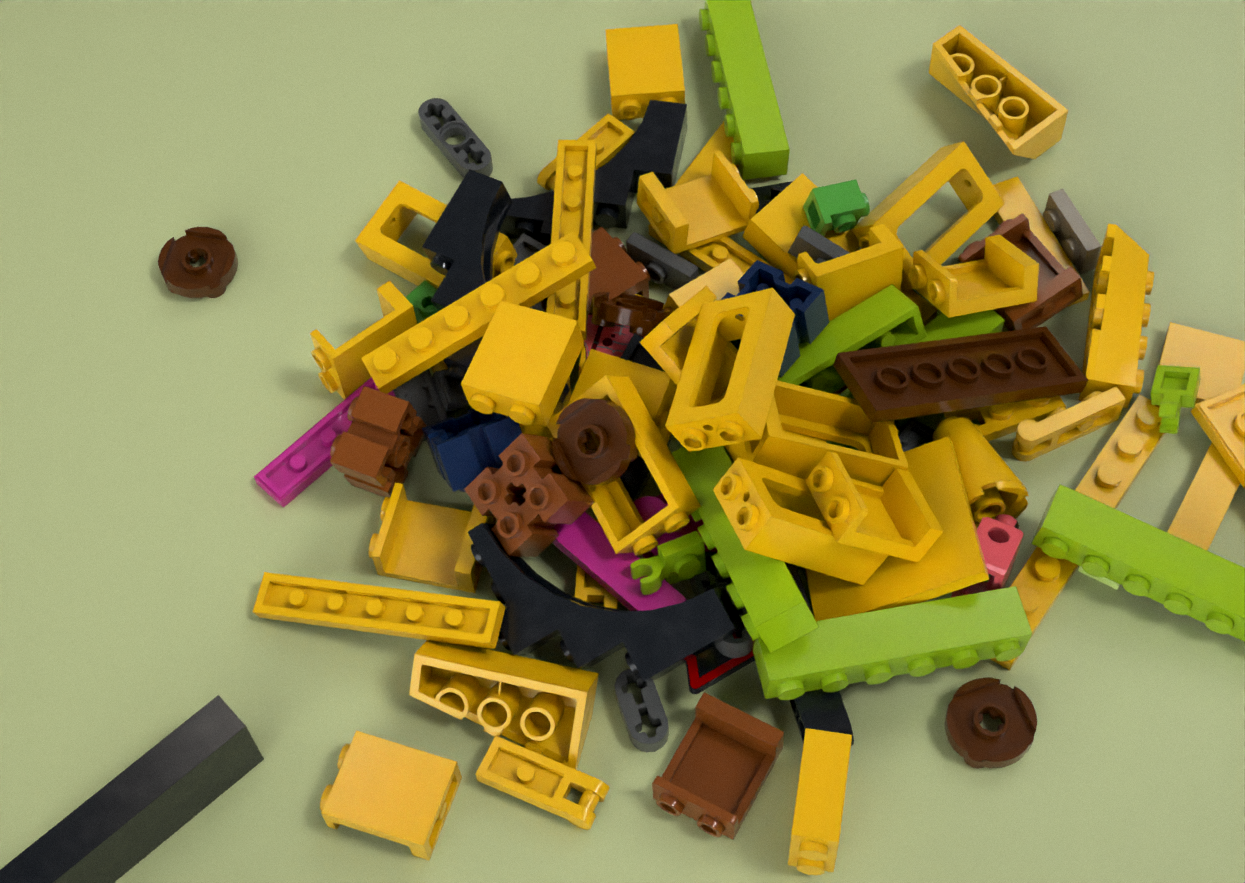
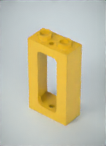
(949, 164)
(392, 218)
(745, 408)
(830, 419)
(612, 502)
(782, 521)

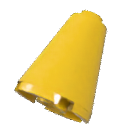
(987, 478)

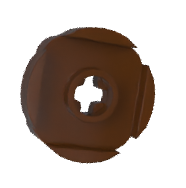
(206, 279)
(630, 310)
(616, 445)
(979, 745)

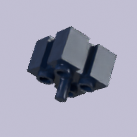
(802, 298)
(469, 445)

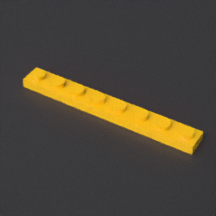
(1105, 481)

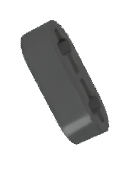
(632, 713)

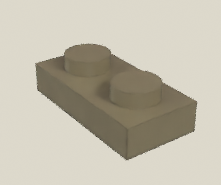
(1071, 231)

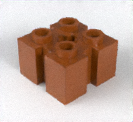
(378, 442)
(528, 496)

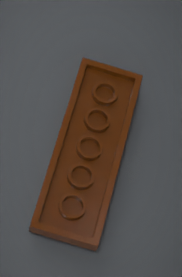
(958, 373)

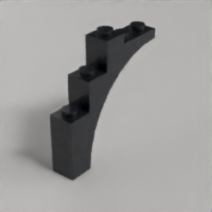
(653, 148)
(464, 248)
(541, 611)

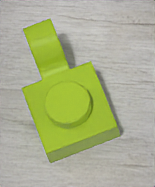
(1174, 389)
(675, 562)

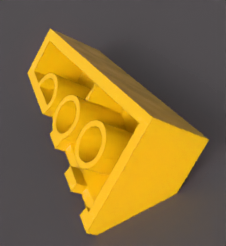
(1012, 104)
(1117, 317)
(509, 695)

